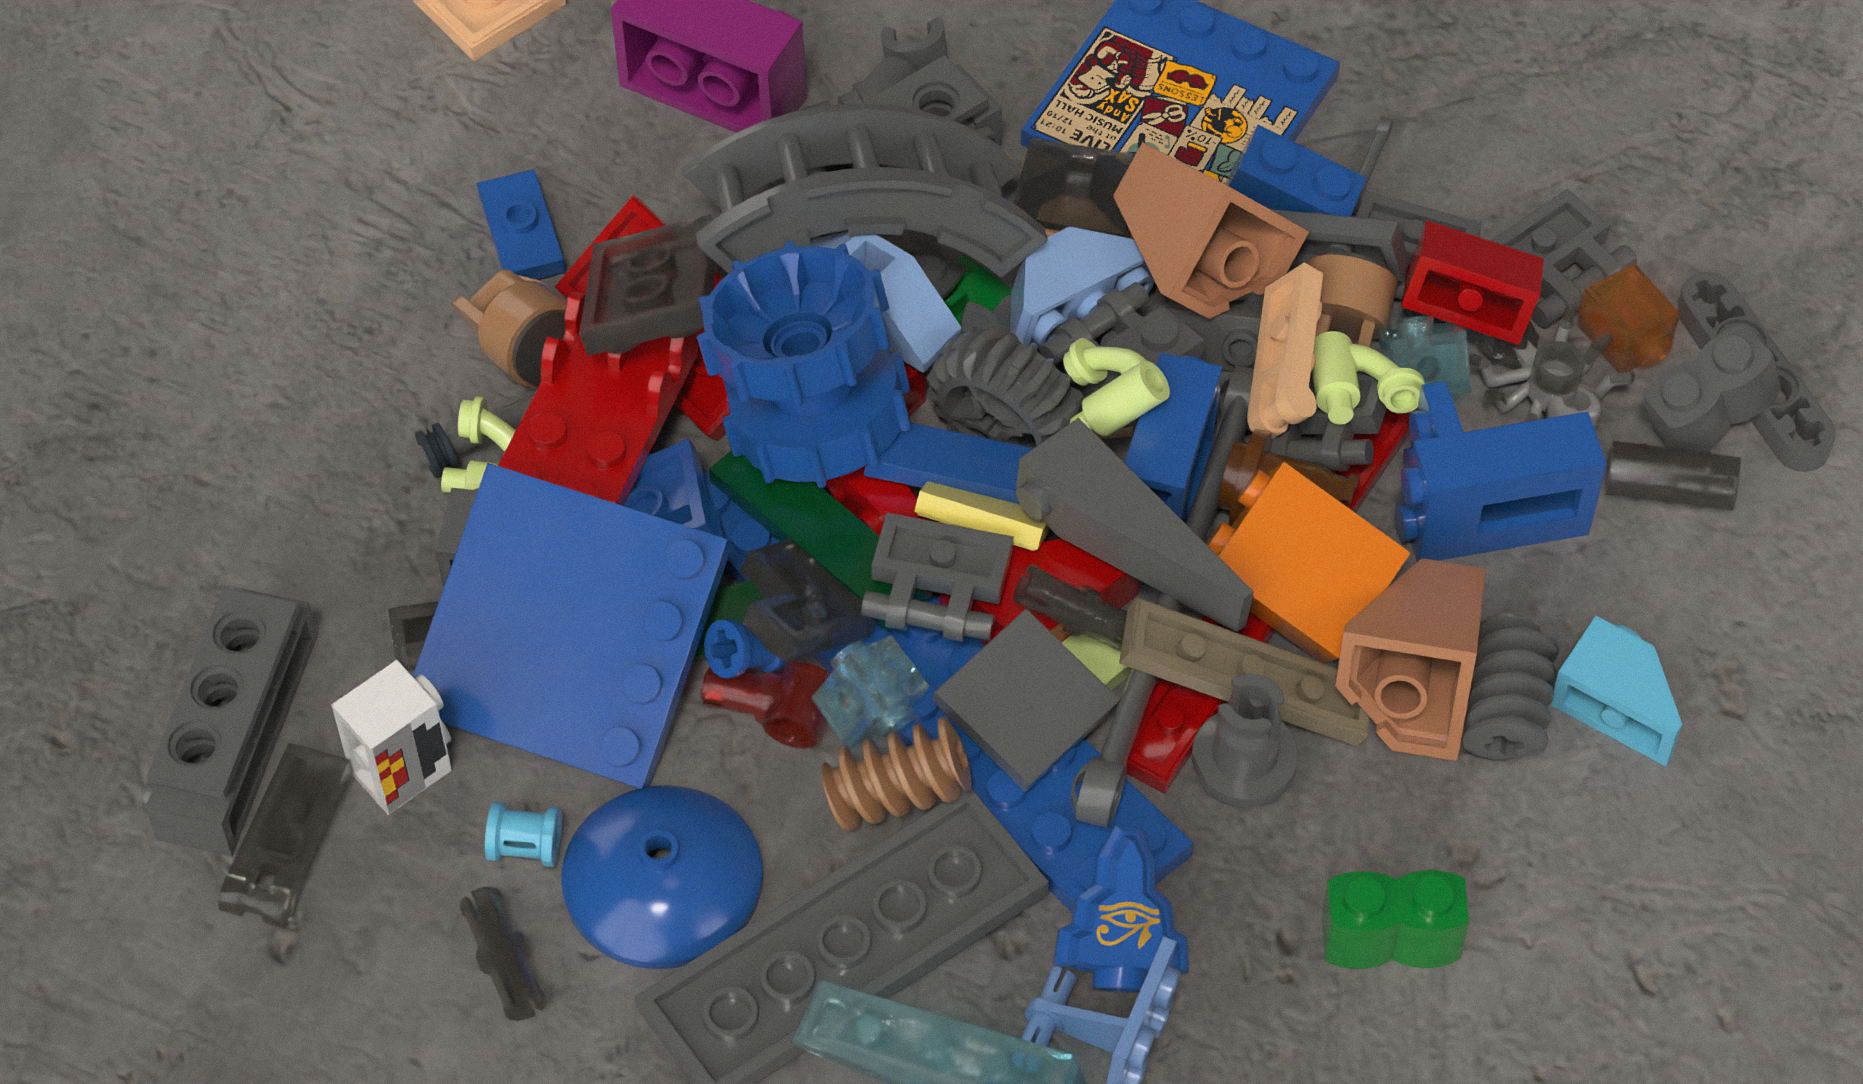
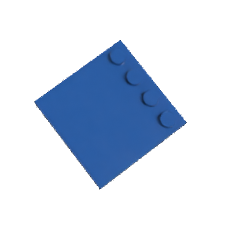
(570, 625)

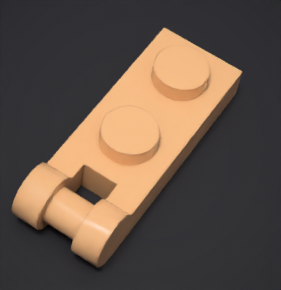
(1285, 352)

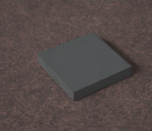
(1025, 700)

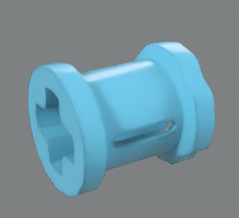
(523, 834)

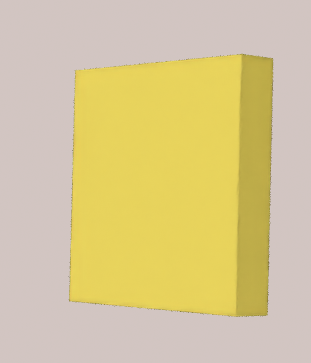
(980, 513)

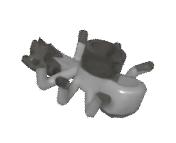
(1552, 373)

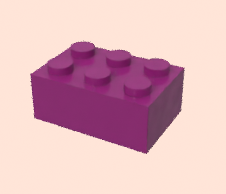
(712, 58)

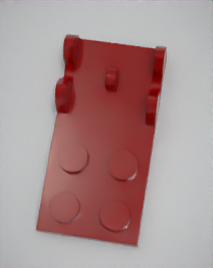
(597, 411)

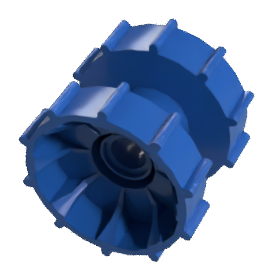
(805, 363)

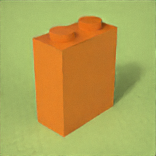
(1305, 559)

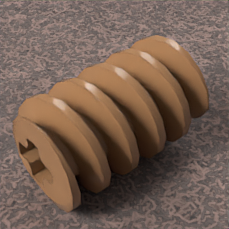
(897, 777)

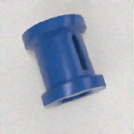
(734, 648)

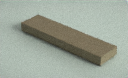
(1210, 656)

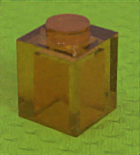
(1634, 315)

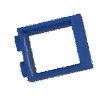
(1178, 434)

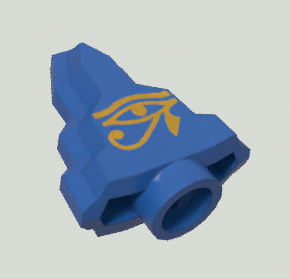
(1120, 918)

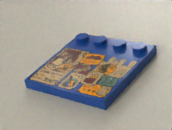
(1182, 85)

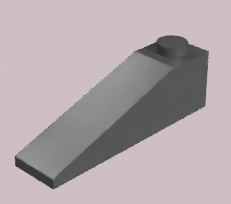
(1111, 513)

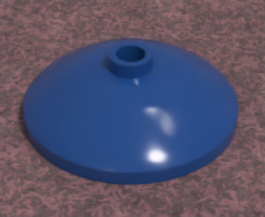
(666, 907)

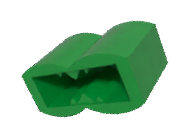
(1405, 919)

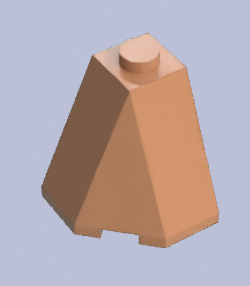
(1201, 235)
(1415, 657)

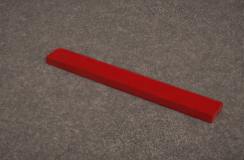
(1177, 711)

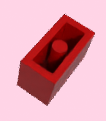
(1473, 282)

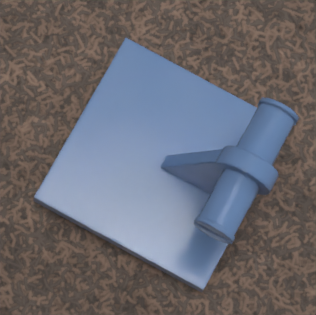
(1125, 1038)

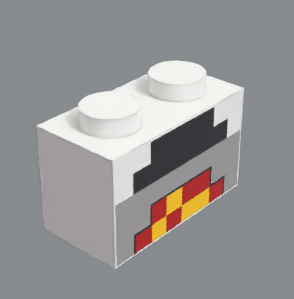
(393, 735)

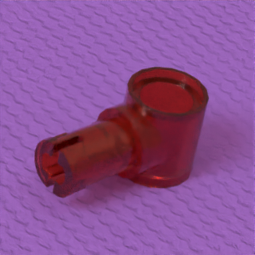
(776, 700)

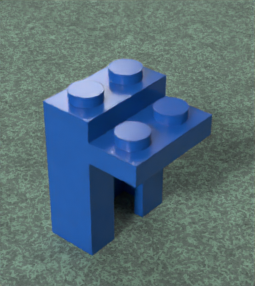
(1496, 482)

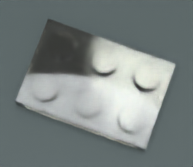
(646, 287)

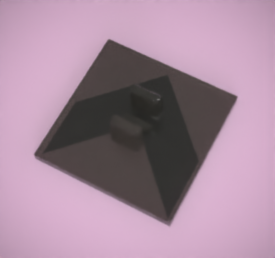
(1073, 186)

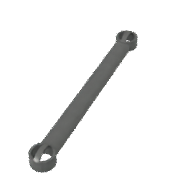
(1106, 774)

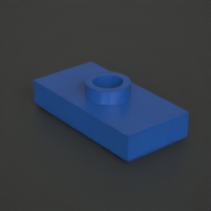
(521, 225)

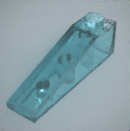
(922, 1047)

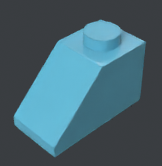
(1619, 690)

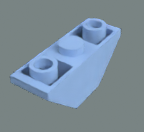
(1069, 277)
(917, 315)

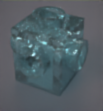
(1437, 348)
(870, 691)

